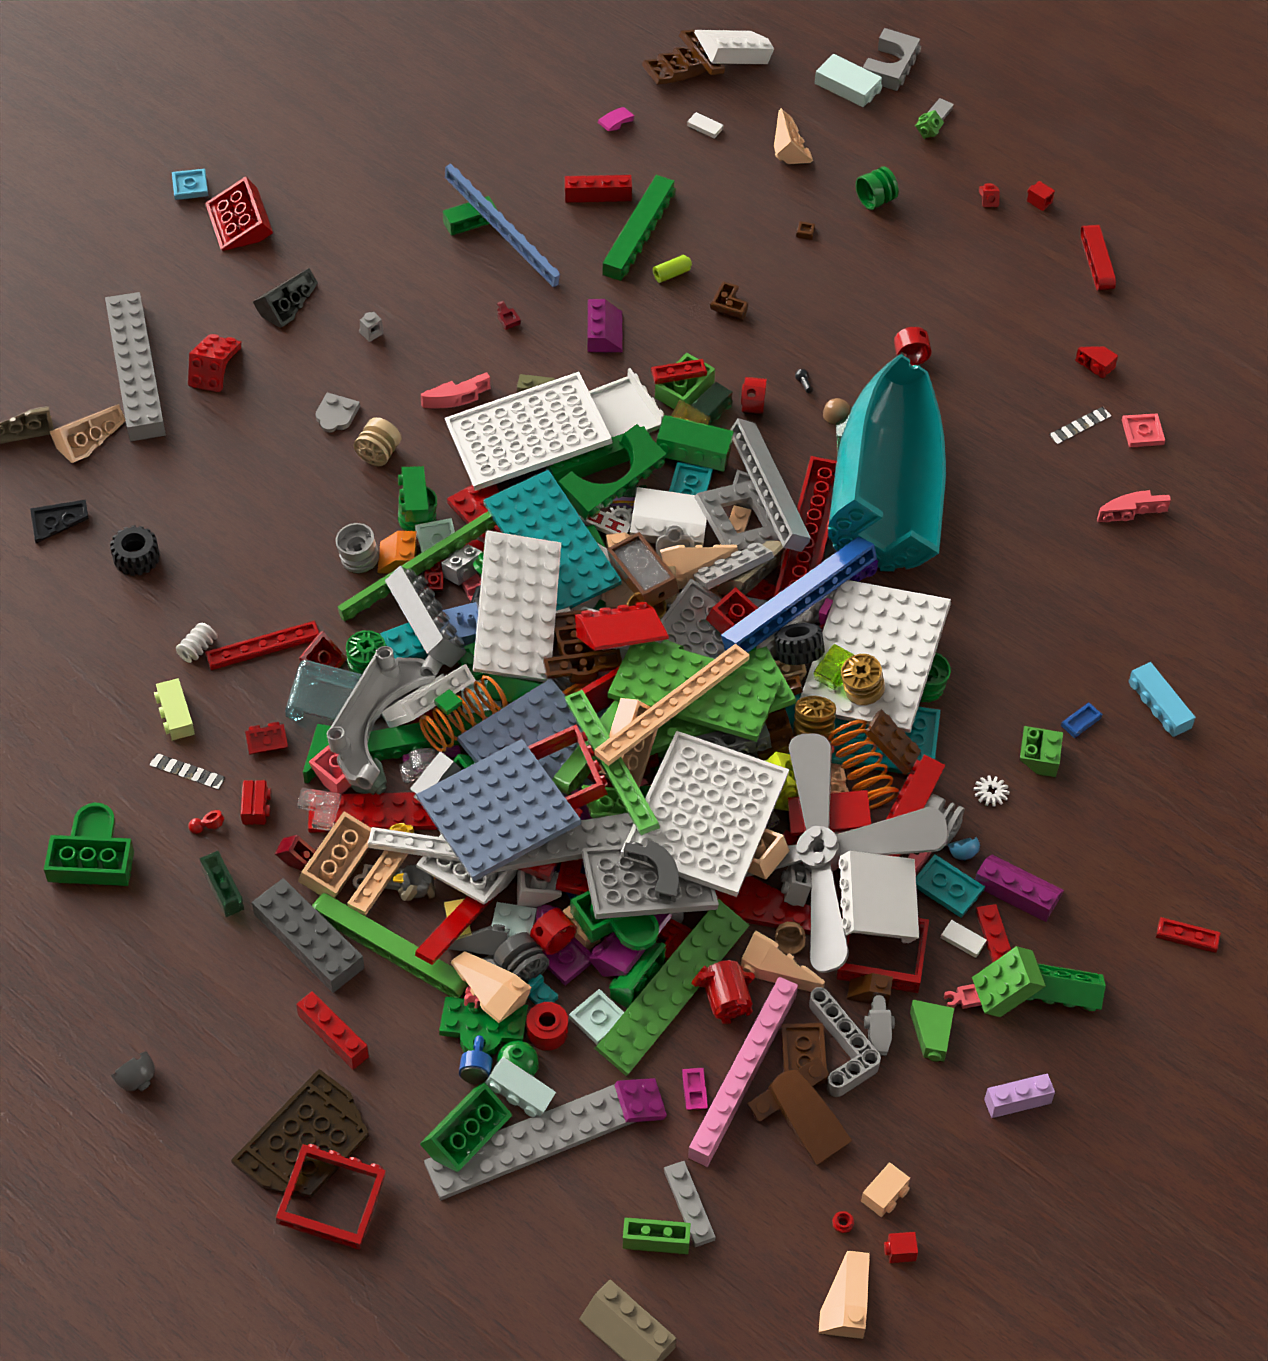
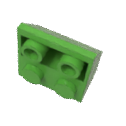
(1041, 750)

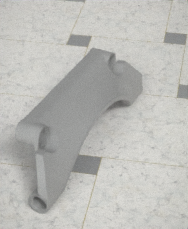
(377, 688)

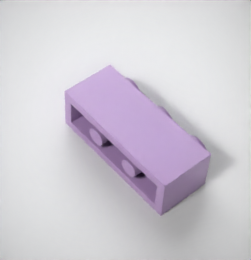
(1019, 1095)

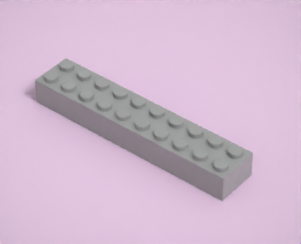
(135, 367)

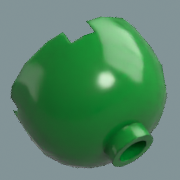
(521, 1055)

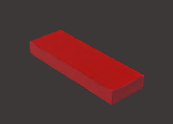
(678, 371)
(1188, 935)

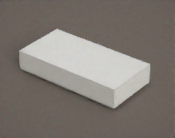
(705, 125)
(963, 938)

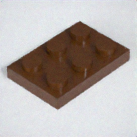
(893, 742)
(802, 1044)

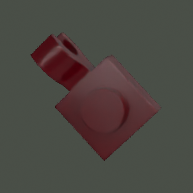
(507, 317)

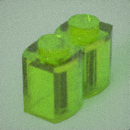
(829, 669)

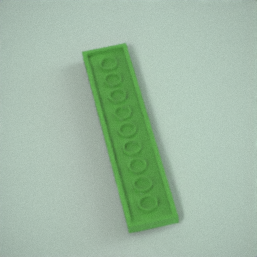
(670, 988)

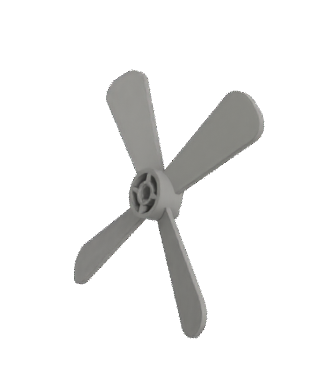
(908, 833)

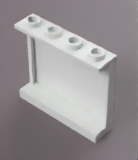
(625, 405)
(423, 698)
(879, 895)

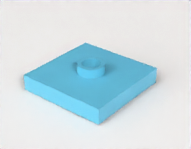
(190, 184)

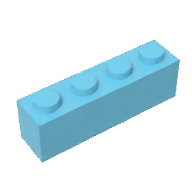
(1161, 699)

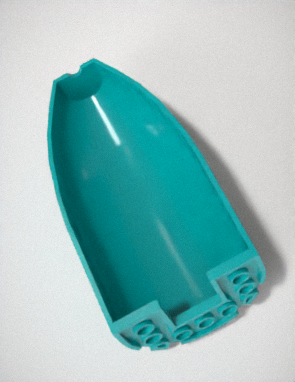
(892, 469)

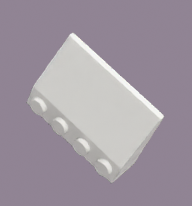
(735, 46)
(660, 509)
(456, 876)

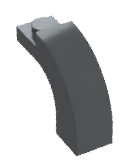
(662, 861)

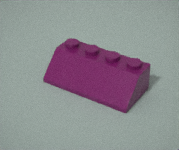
(1018, 887)
(615, 959)

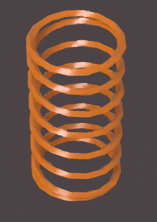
(423, 719)
(866, 769)

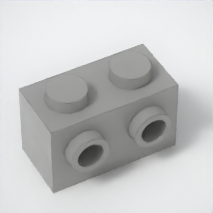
(460, 565)
(796, 884)

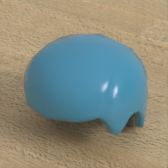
(964, 848)

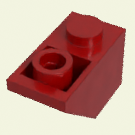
(1097, 359)

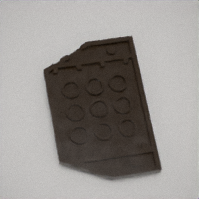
(317, 1115)

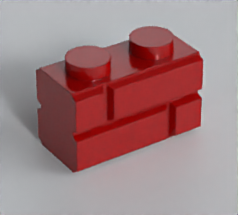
(254, 802)

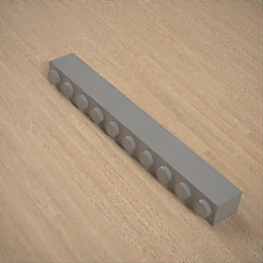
(770, 486)

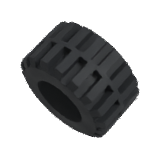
(138, 561)
(799, 643)

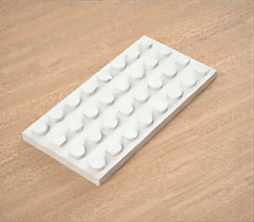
(516, 606)

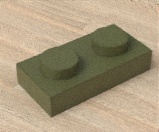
(528, 381)

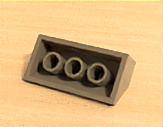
(748, 580)
(626, 1326)

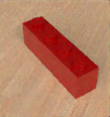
(598, 188)
(332, 1030)

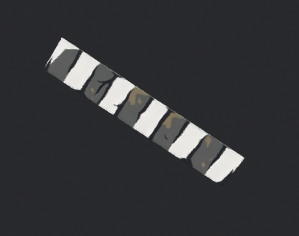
(1079, 425)
(186, 770)

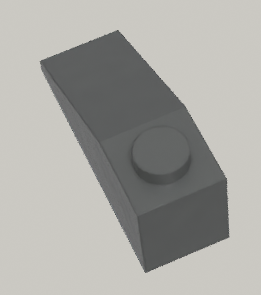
(483, 940)

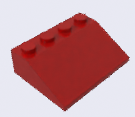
(239, 216)
(619, 626)

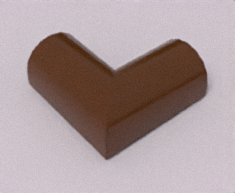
(726, 303)

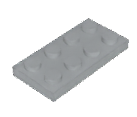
(733, 566)

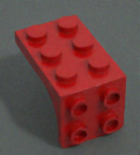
(209, 362)

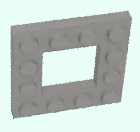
(712, 503)

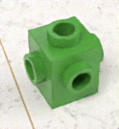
(929, 124)

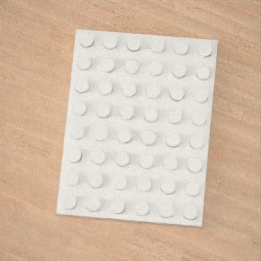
(527, 431)
(895, 629)
(711, 810)

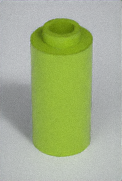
(672, 268)

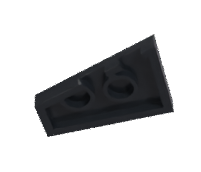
(57, 518)

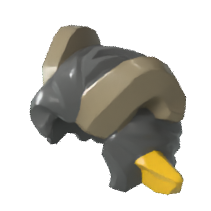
(414, 883)

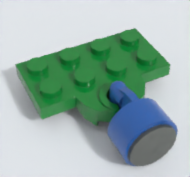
(479, 1035)

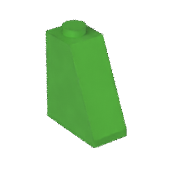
(932, 1028)

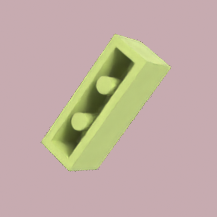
(174, 709)

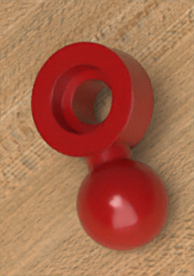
(211, 820)

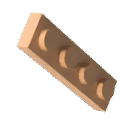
(376, 881)

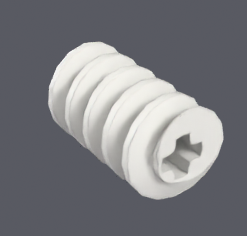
(195, 642)

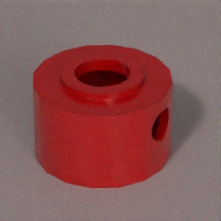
(914, 344)
(756, 403)
(548, 931)
(547, 1037)

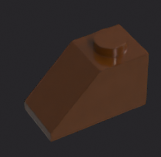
(867, 986)

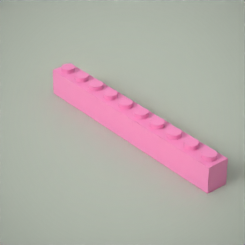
(742, 1072)

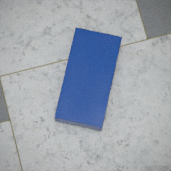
(1081, 720)

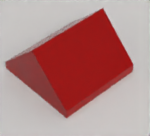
(324, 651)

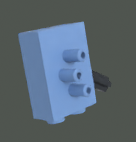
(465, 619)

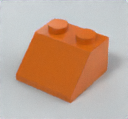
(397, 550)

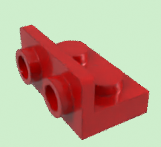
(266, 738)

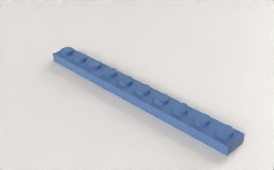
(505, 228)

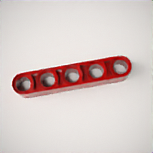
(1098, 257)

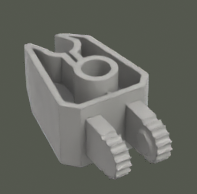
(879, 1025)

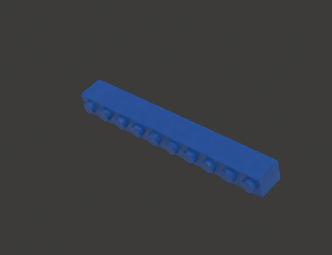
(800, 595)

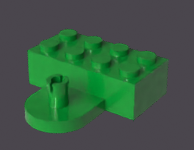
(90, 851)
(632, 931)

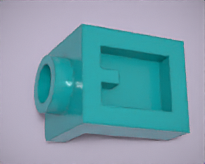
(540, 991)

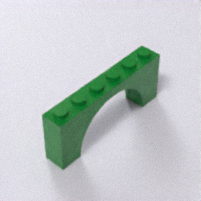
(591, 497)

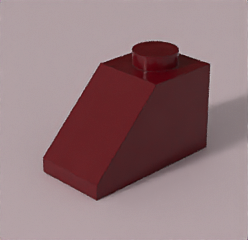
(295, 852)

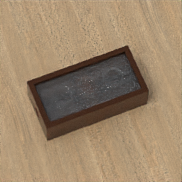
(643, 570)

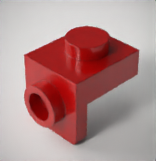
(990, 195)

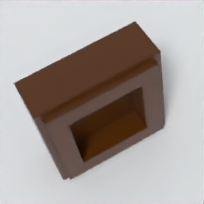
(805, 230)

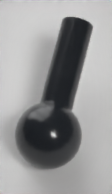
(802, 376)

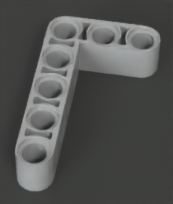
(846, 1041)

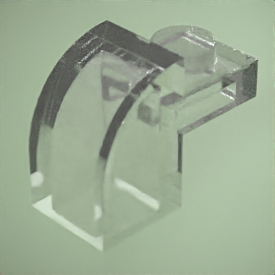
(417, 763)

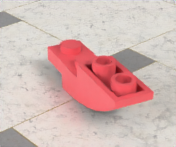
(453, 395)
(1128, 505)

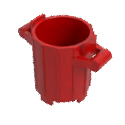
(726, 989)

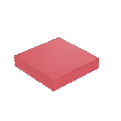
(1143, 430)

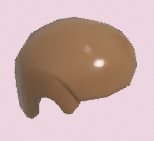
(836, 410)
(790, 937)

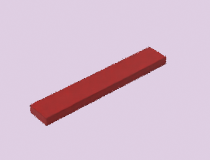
(262, 645)
(450, 929)

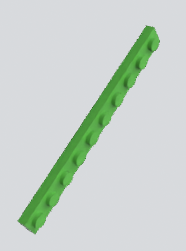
(419, 564)
(617, 772)

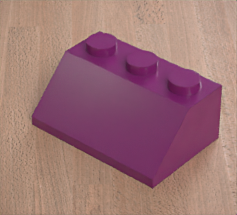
(604, 326)

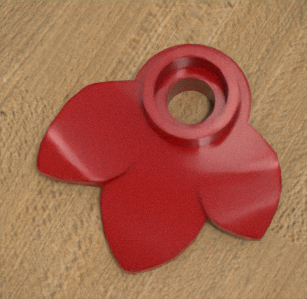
(762, 591)

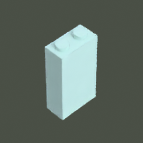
(848, 80)

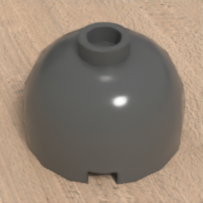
(135, 1073)

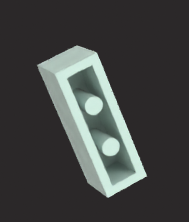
(520, 1088)

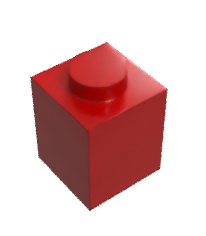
(1040, 195)
(901, 1247)

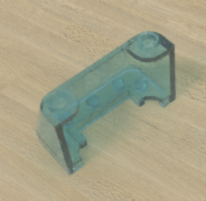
(319, 690)

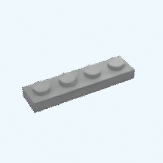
(689, 1203)

